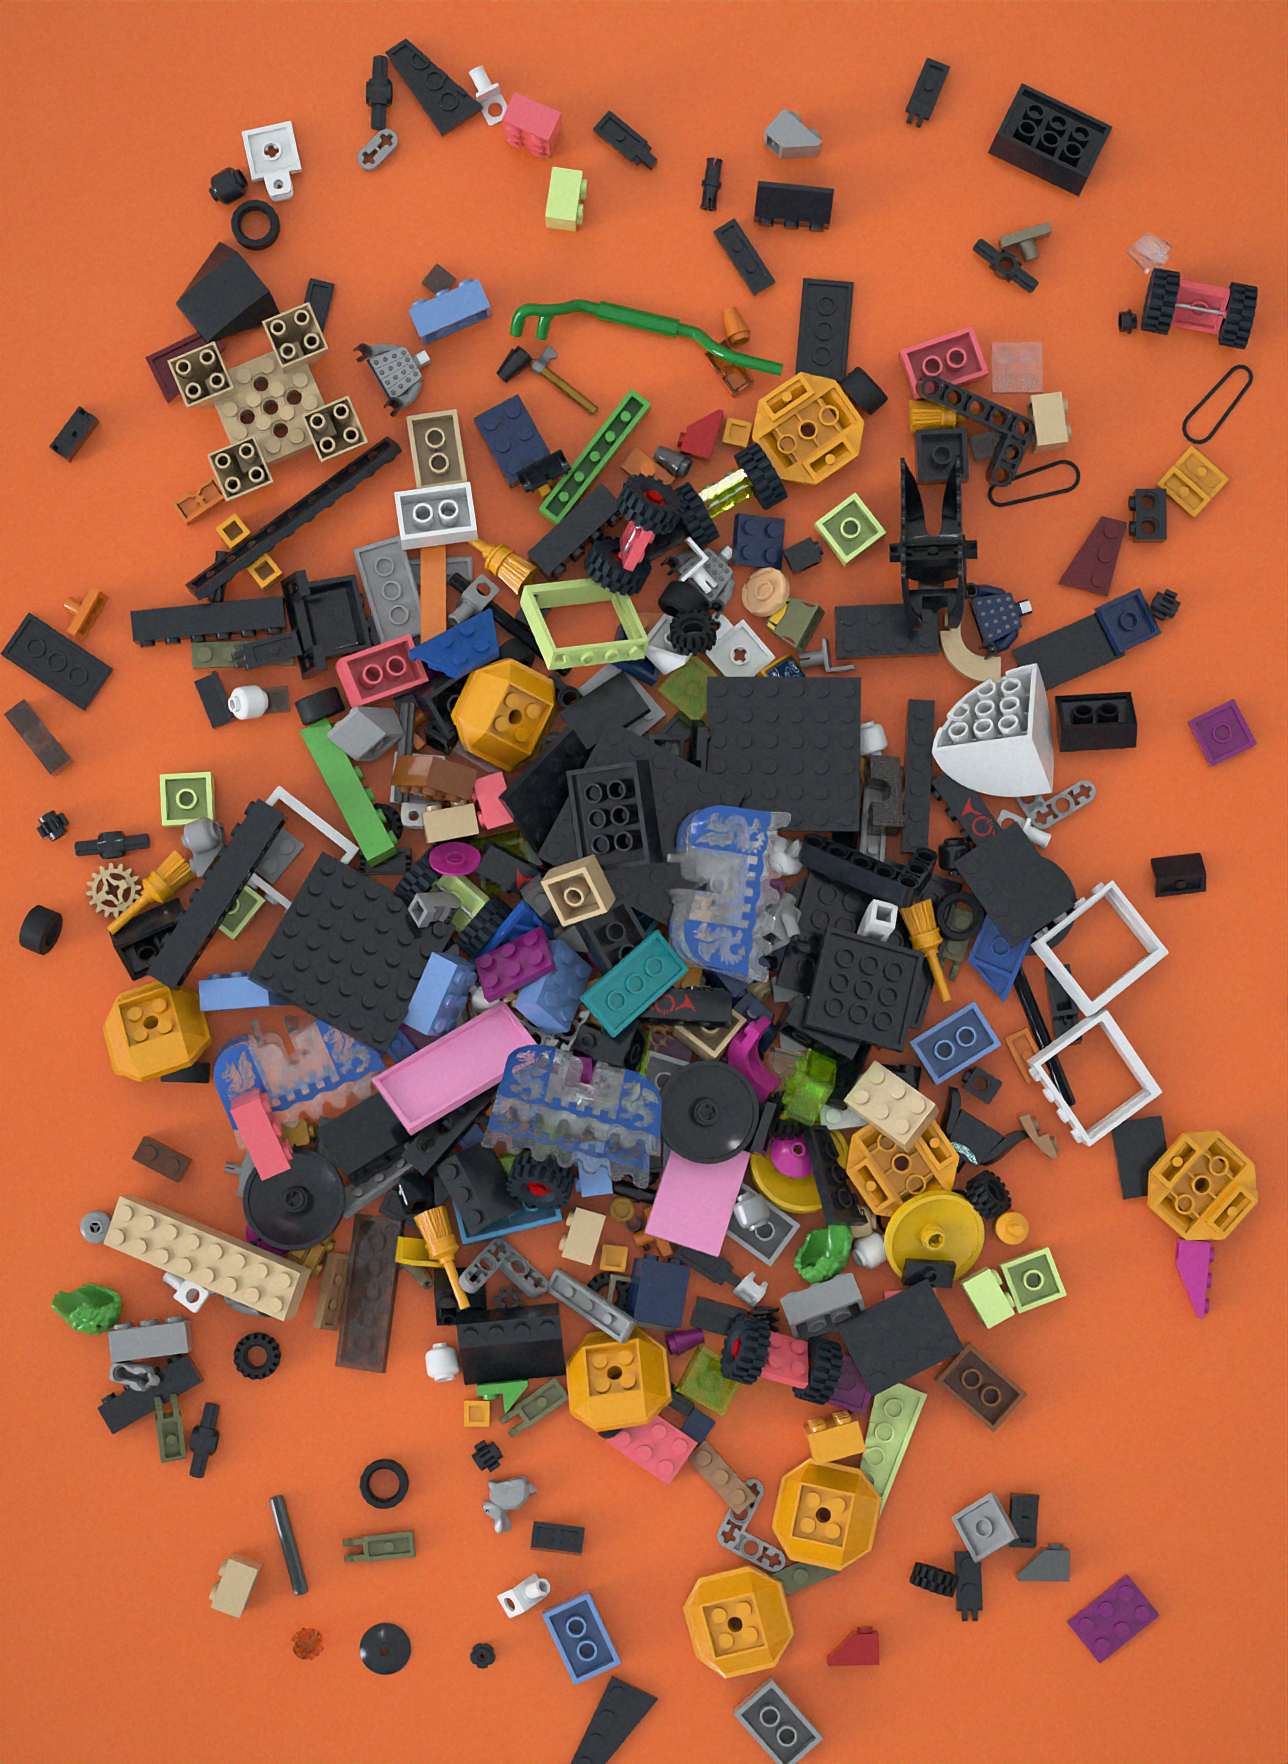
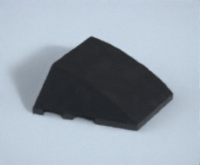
(226, 297)

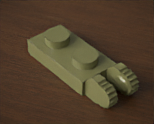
(956, 949)
(537, 1405)
(169, 1431)
(382, 1546)

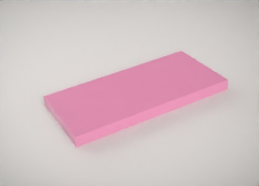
(452, 1068)
(696, 1202)

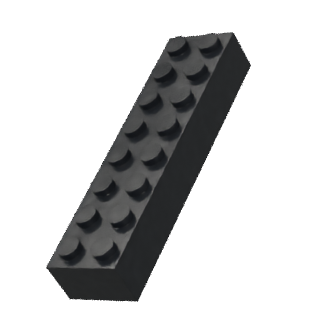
(217, 895)

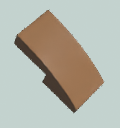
(1044, 1143)

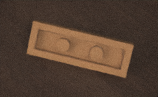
(331, 1292)
(722, 1477)

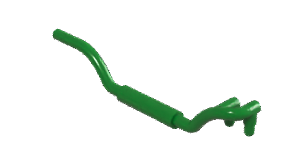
(639, 320)

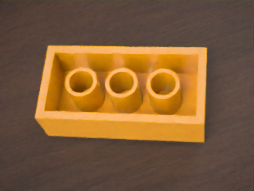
(834, 1437)

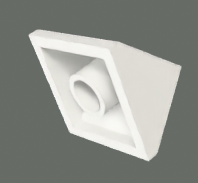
(660, 648)

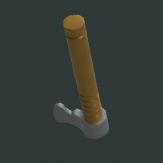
(540, 367)

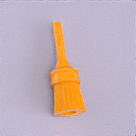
(927, 415)
(507, 565)
(157, 887)
(926, 939)
(1010, 1227)
(442, 1246)

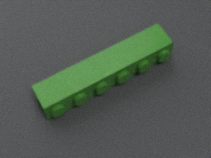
(595, 457)
(350, 794)

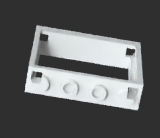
(273, 895)
(1133, 921)
(1149, 1087)

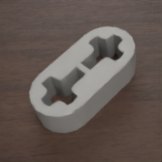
(373, 145)

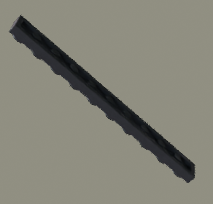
(294, 517)

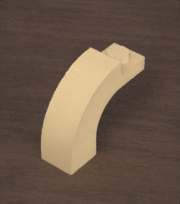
(963, 660)

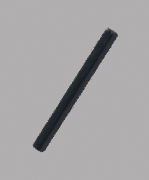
(505, 620)
(1041, 1035)

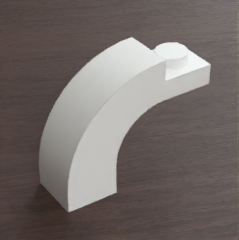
(878, 920)

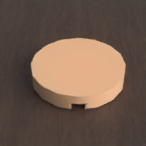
(766, 592)

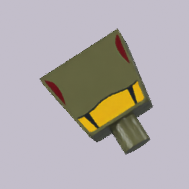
(795, 623)

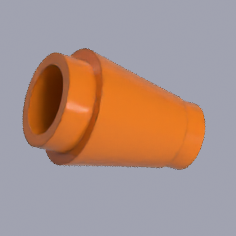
(735, 327)

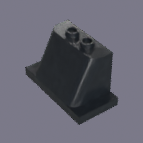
(326, 619)

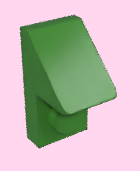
(510, 1389)

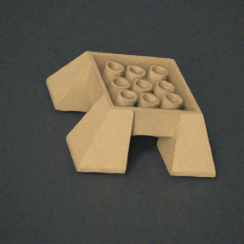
(233, 392)

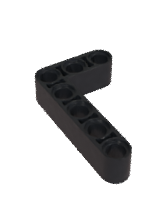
(984, 418)
(868, 873)

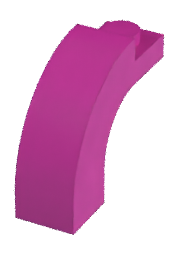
(745, 1058)

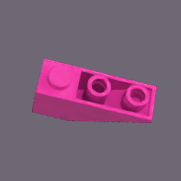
(1192, 1264)

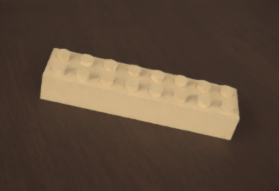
(207, 1257)

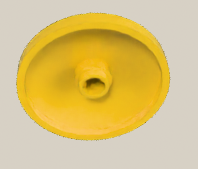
(788, 1193)
(935, 1228)

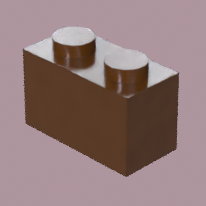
(162, 1159)

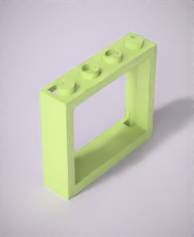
(581, 592)

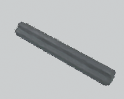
(405, 743)
(288, 1545)

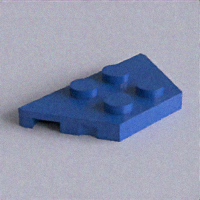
(461, 647)
(519, 922)
(995, 958)

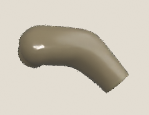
(420, 1274)

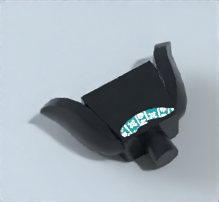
(972, 1138)

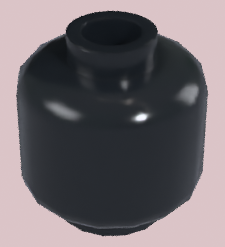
(228, 185)
(951, 851)

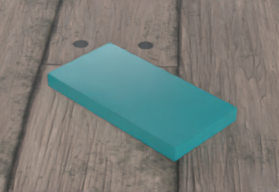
(634, 983)

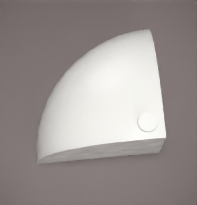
(1000, 737)

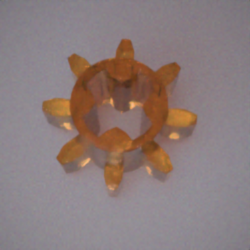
(662, 1041)
(307, 1643)

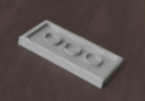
(390, 589)

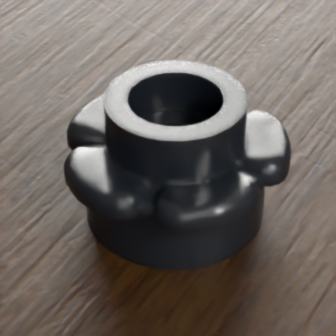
(1127, 321)
(489, 1655)

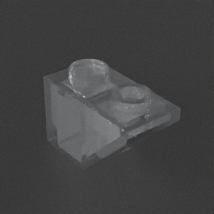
(1150, 252)

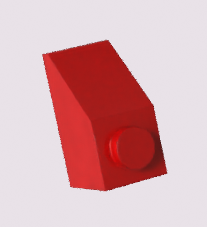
(701, 437)
(857, 1648)

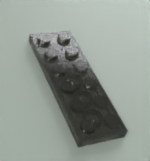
(369, 1293)

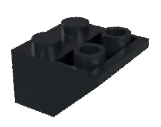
(446, 1302)

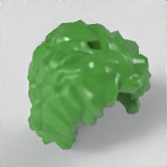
(824, 1253)
(89, 1308)

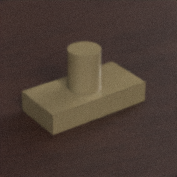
(1025, 239)

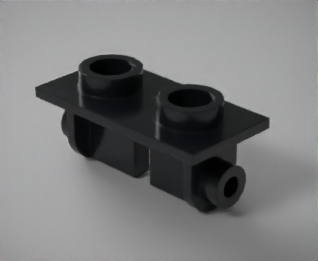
(540, 472)

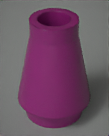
(682, 1341)

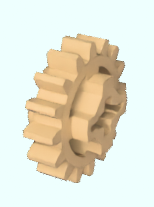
(103, 896)

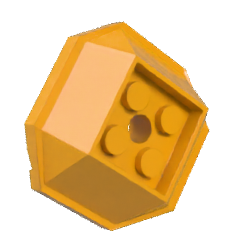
(814, 403)
(485, 708)
(170, 1046)
(884, 1188)
(1221, 1201)
(620, 1402)
(853, 1510)
(760, 1606)

